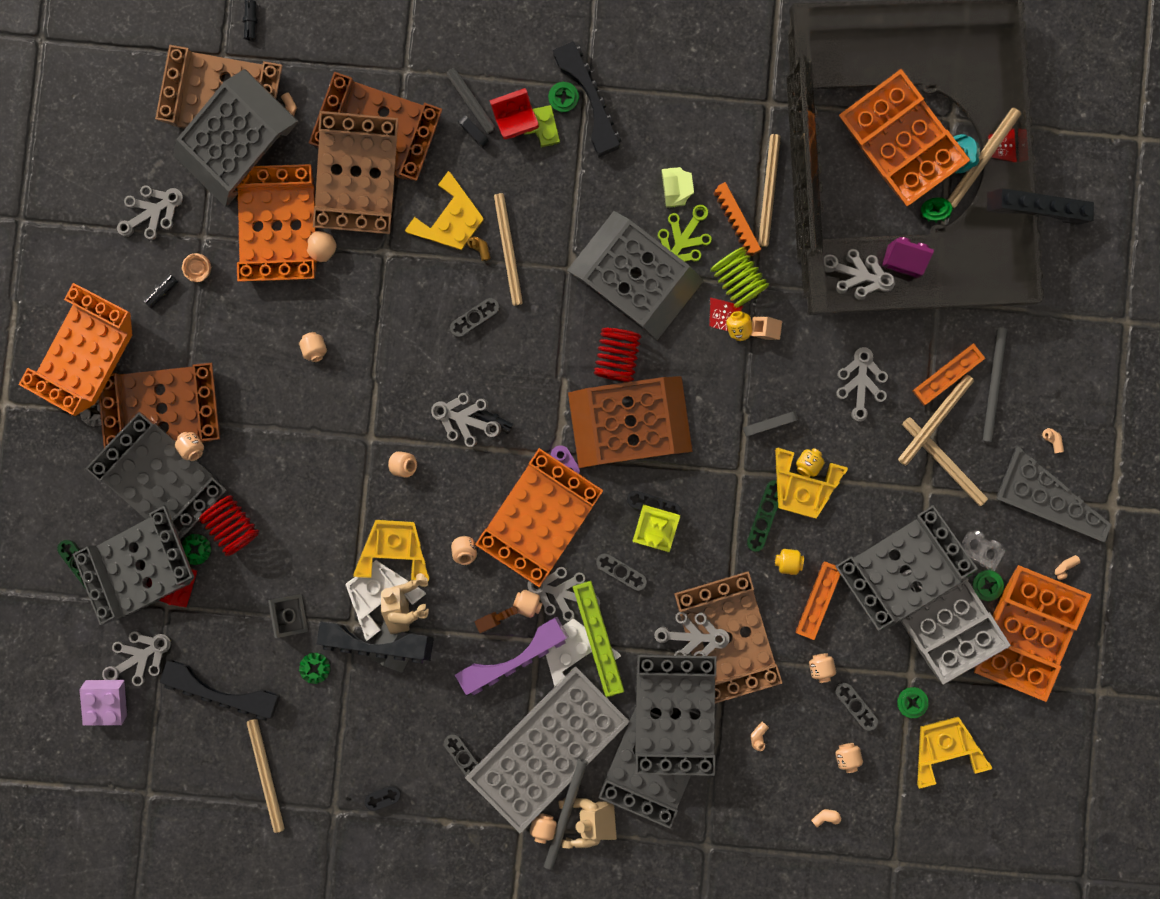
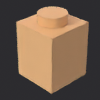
(766, 328)

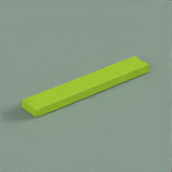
(598, 638)

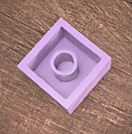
(103, 702)

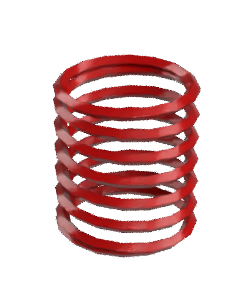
(618, 375)
(232, 547)

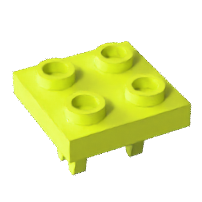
(656, 528)

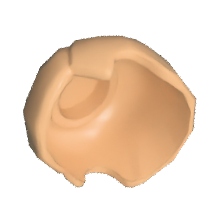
(321, 246)
(196, 267)

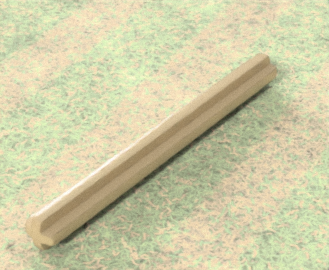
(984, 157)
(769, 190)
(508, 249)
(935, 420)
(947, 464)
(265, 775)

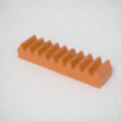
(737, 217)
(948, 374)
(818, 601)

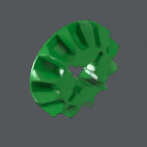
(570, 91)
(939, 204)
(204, 549)
(996, 588)
(324, 668)
(922, 702)

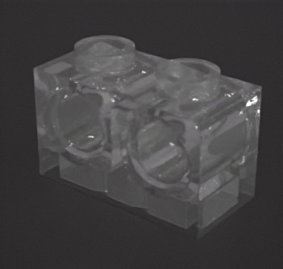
(979, 554)

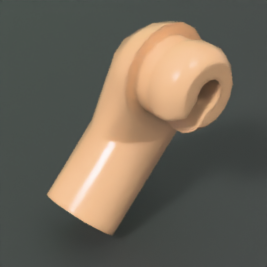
(1054, 438)
(1060, 571)
(757, 737)
(827, 815)

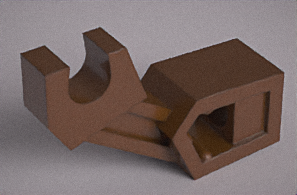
(493, 619)

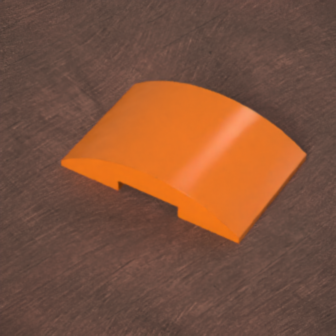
(903, 138)
(1038, 623)

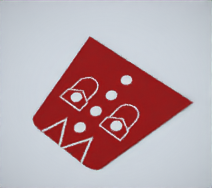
(1007, 148)
(720, 312)

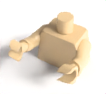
(396, 605)
(595, 823)

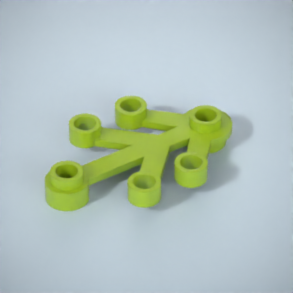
(682, 241)

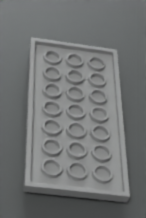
(544, 748)

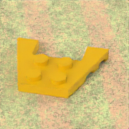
(455, 223)
(802, 493)
(392, 541)
(944, 742)

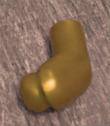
(481, 246)

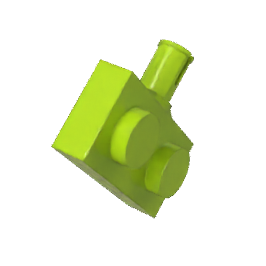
(547, 128)

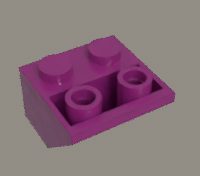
(907, 257)

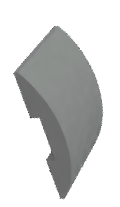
(954, 632)

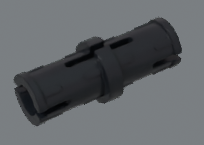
(249, 20)
(160, 291)
(488, 417)

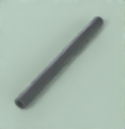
(994, 385)
(565, 814)

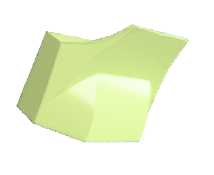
(677, 186)

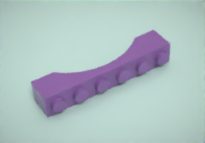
(478, 675)

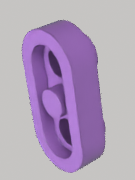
(567, 459)

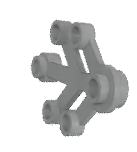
(152, 210)
(860, 274)
(862, 381)
(462, 419)
(559, 592)
(695, 636)
(140, 656)

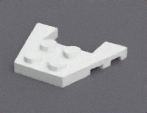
(366, 594)
(573, 650)

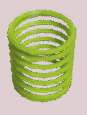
(739, 255)

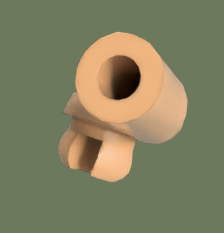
(289, 103)

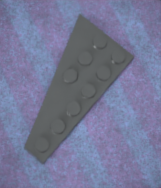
(1043, 495)

